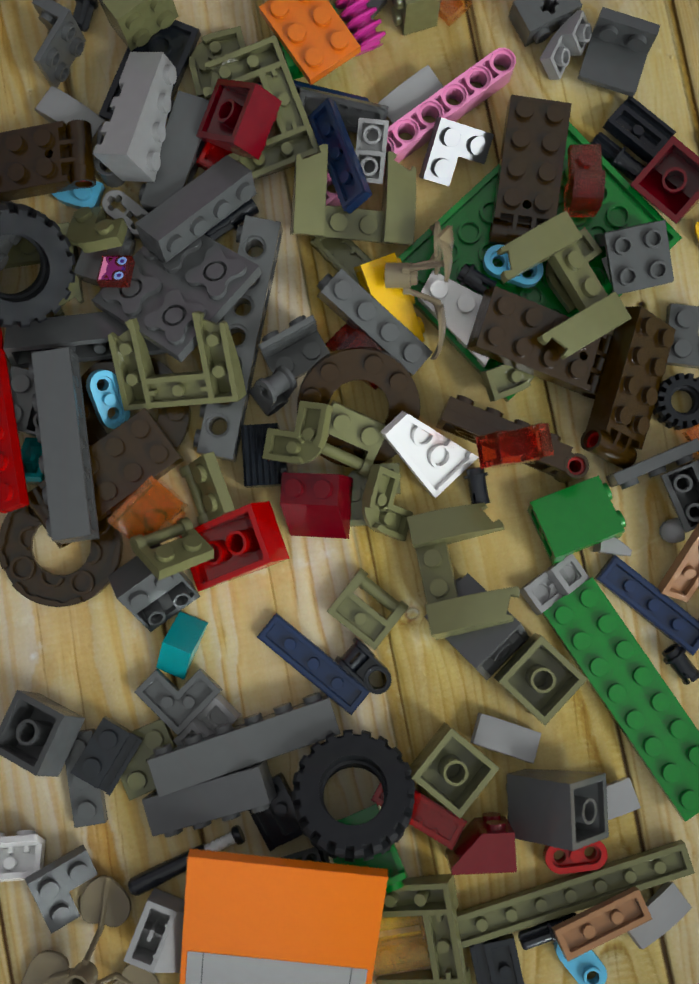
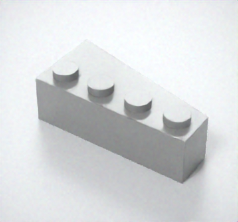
(139, 118)

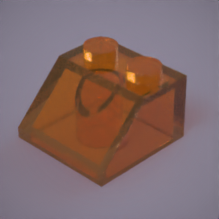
(148, 509)

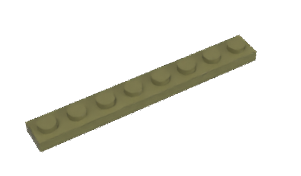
(573, 893)

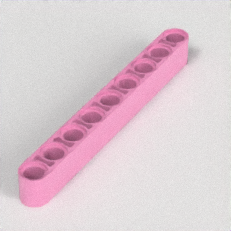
(437, 106)

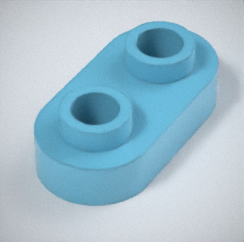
(520, 280)
(106, 398)
(582, 965)

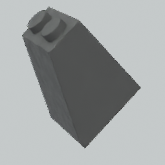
(491, 646)
(558, 807)

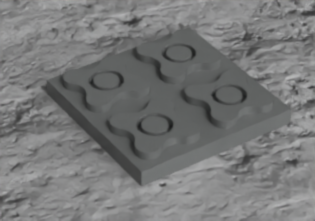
(165, 294)

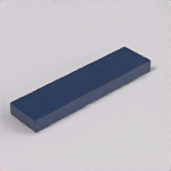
(342, 159)
(650, 603)
(313, 663)

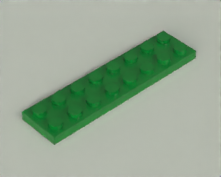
(631, 691)

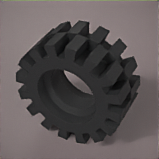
(664, 407)

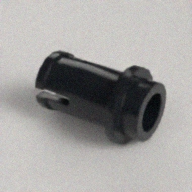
(475, 279)
(477, 485)
(680, 663)

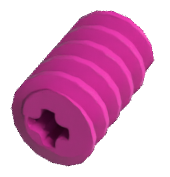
(361, 23)

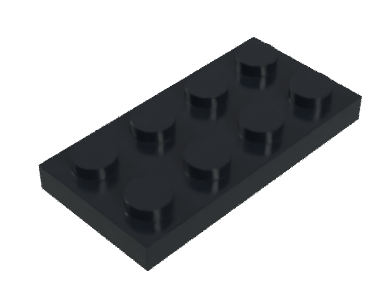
(177, 44)

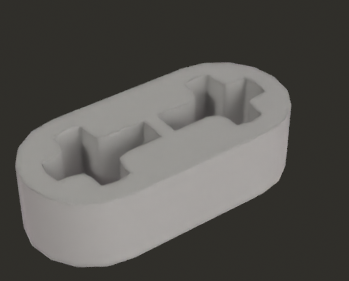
(130, 206)

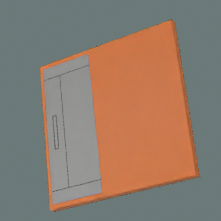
(279, 920)

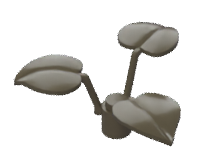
(406, 274)
(101, 903)

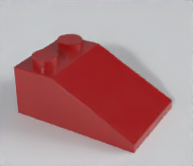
(241, 544)

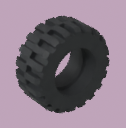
(54, 271)
(359, 752)

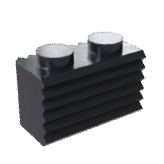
(259, 471)

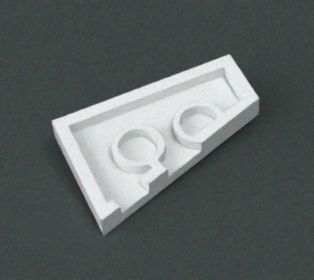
(459, 306)
(427, 453)

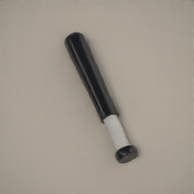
(171, 868)

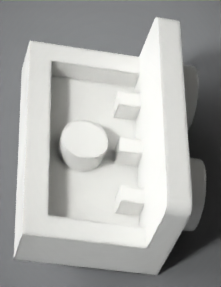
(21, 855)

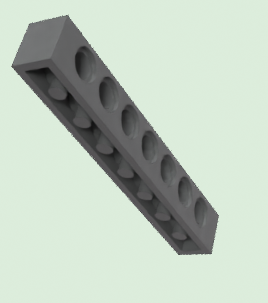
(253, 233)

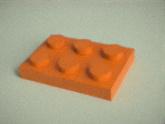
(311, 35)

